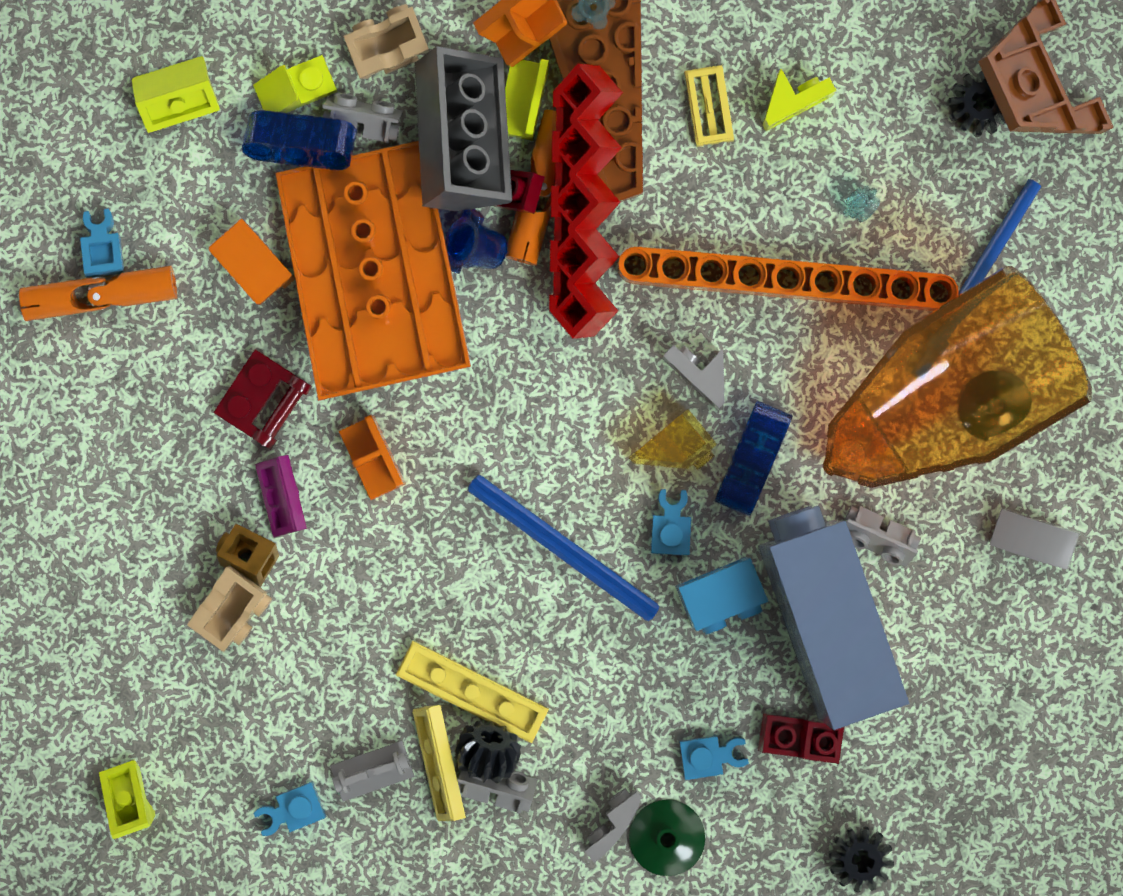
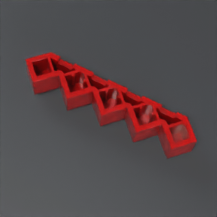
(581, 200)

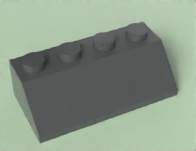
(462, 130)

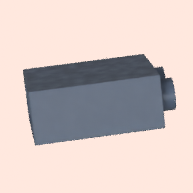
(831, 618)

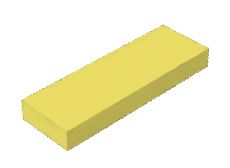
(438, 763)

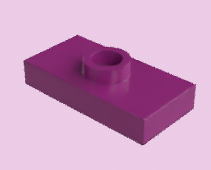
(280, 496)

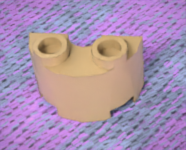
(386, 44)
(228, 609)

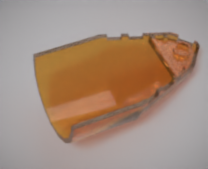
(960, 387)

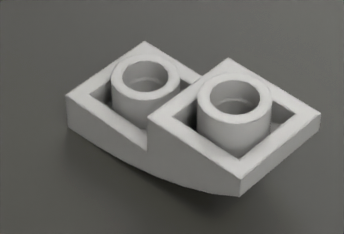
(1034, 539)
(620, 814)

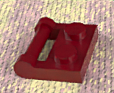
(252, 392)

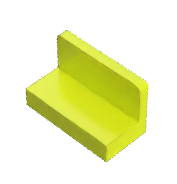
(174, 94)
(524, 97)

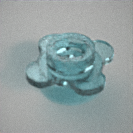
(597, 17)
(861, 203)

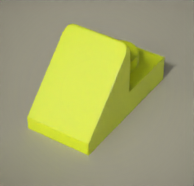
(295, 87)
(786, 105)
(125, 799)

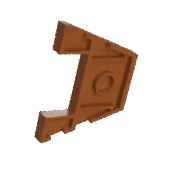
(1028, 84)

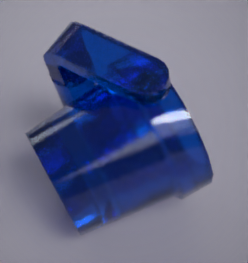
(474, 244)

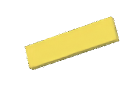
(472, 691)

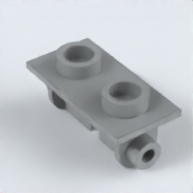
(376, 117)
(895, 545)
(371, 771)
(513, 792)

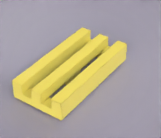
(714, 138)

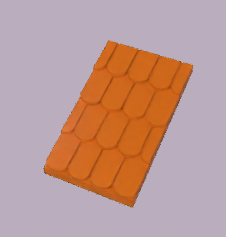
(371, 273)

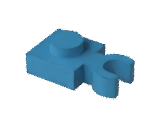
(101, 250)
(671, 531)
(705, 757)
(296, 808)

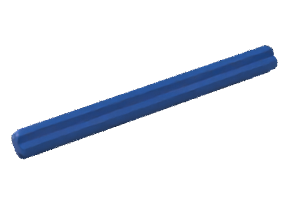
(563, 548)

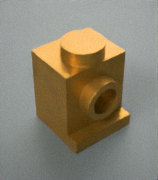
(242, 541)

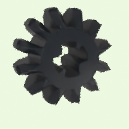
(973, 90)
(487, 751)
(850, 868)

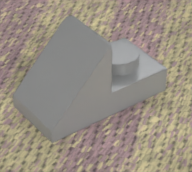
(707, 382)

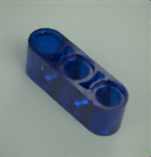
(299, 140)
(753, 458)

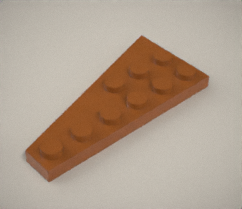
(619, 55)

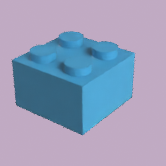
(722, 594)

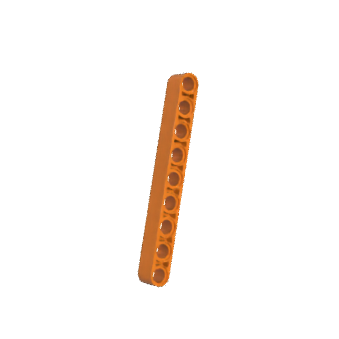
(805, 273)

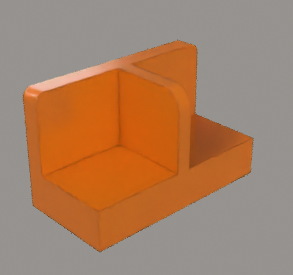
(520, 26)
(251, 262)
(372, 457)

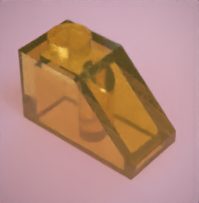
(677, 445)

